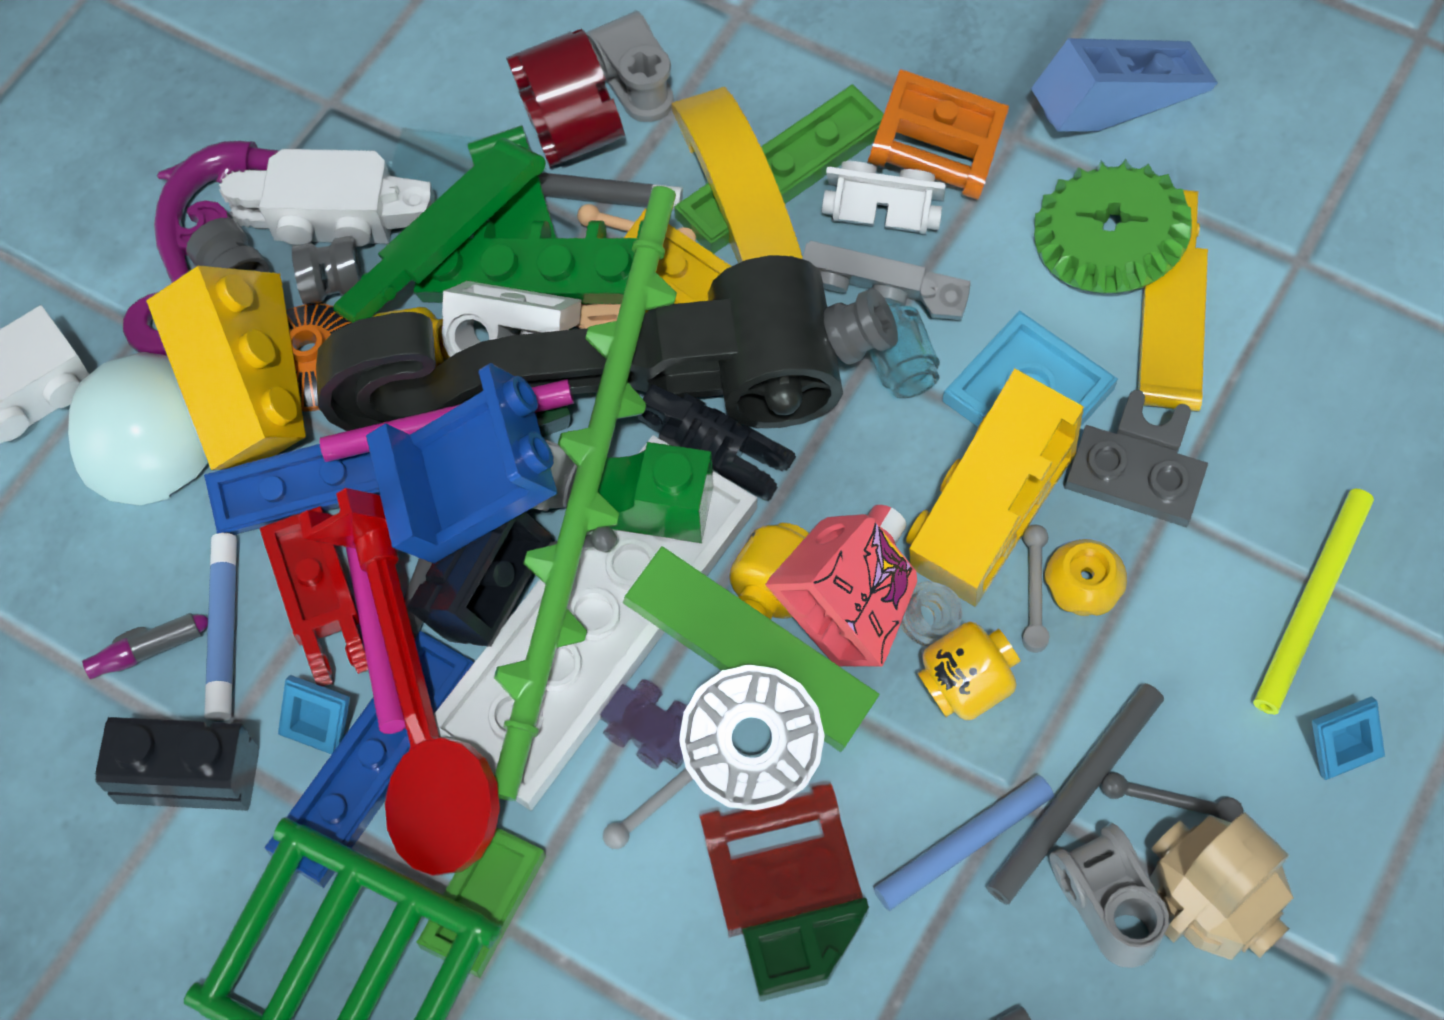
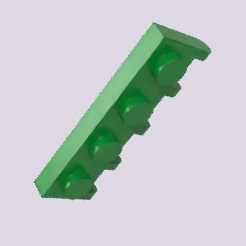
(575, 268)

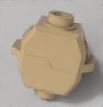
(1223, 885)

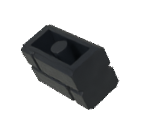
(479, 584)
(177, 763)

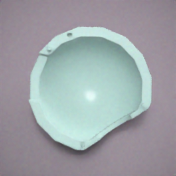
(133, 431)

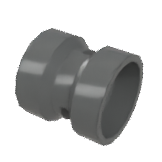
(224, 245)
(341, 267)

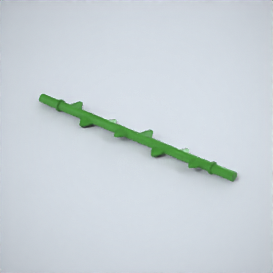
(586, 508)

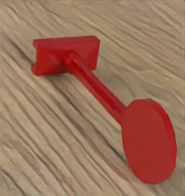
(443, 791)

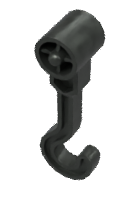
(752, 342)

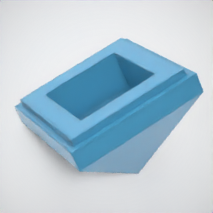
(313, 714)
(1348, 738)

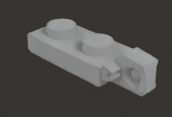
(895, 280)

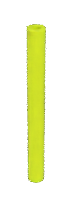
(1313, 602)

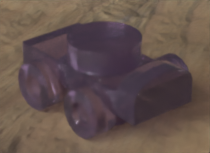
(650, 728)

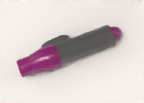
(144, 643)

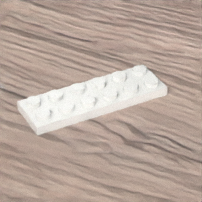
(586, 672)

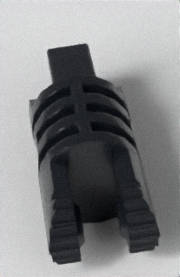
(694, 425)

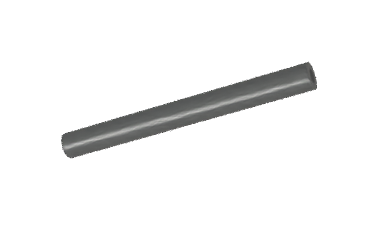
(1075, 794)

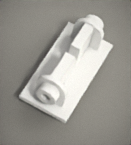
(906, 196)

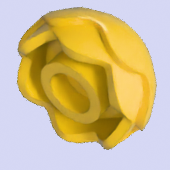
(1084, 595)

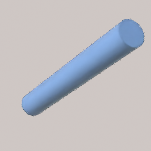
(963, 842)

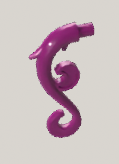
(171, 238)

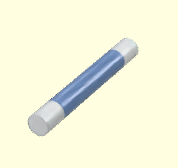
(220, 627)

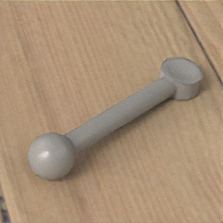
(1035, 636)
(617, 834)

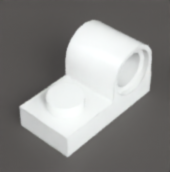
(502, 313)

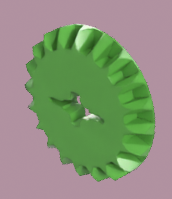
(1142, 247)

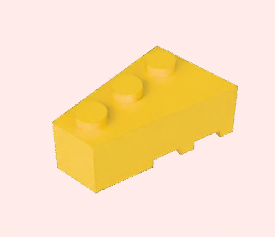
(232, 361)
(996, 487)

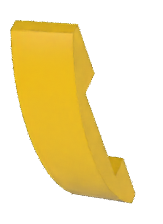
(737, 175)

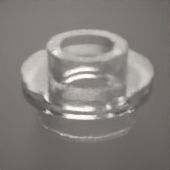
(944, 607)

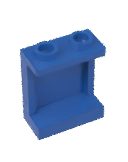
(463, 469)

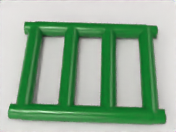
(353, 872)

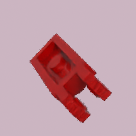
(314, 594)

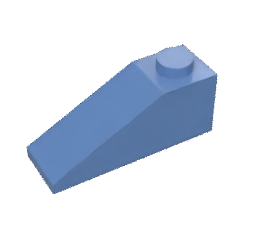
(1117, 80)

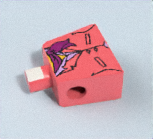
(849, 585)

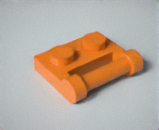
(944, 119)

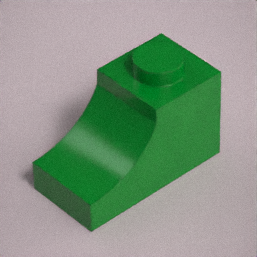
(660, 491)

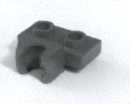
(1140, 465)

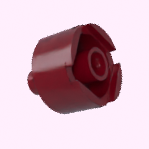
(566, 96)

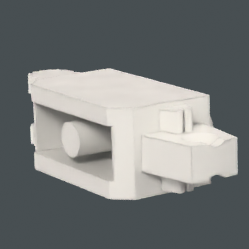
(325, 197)

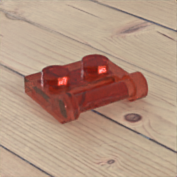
(785, 878)

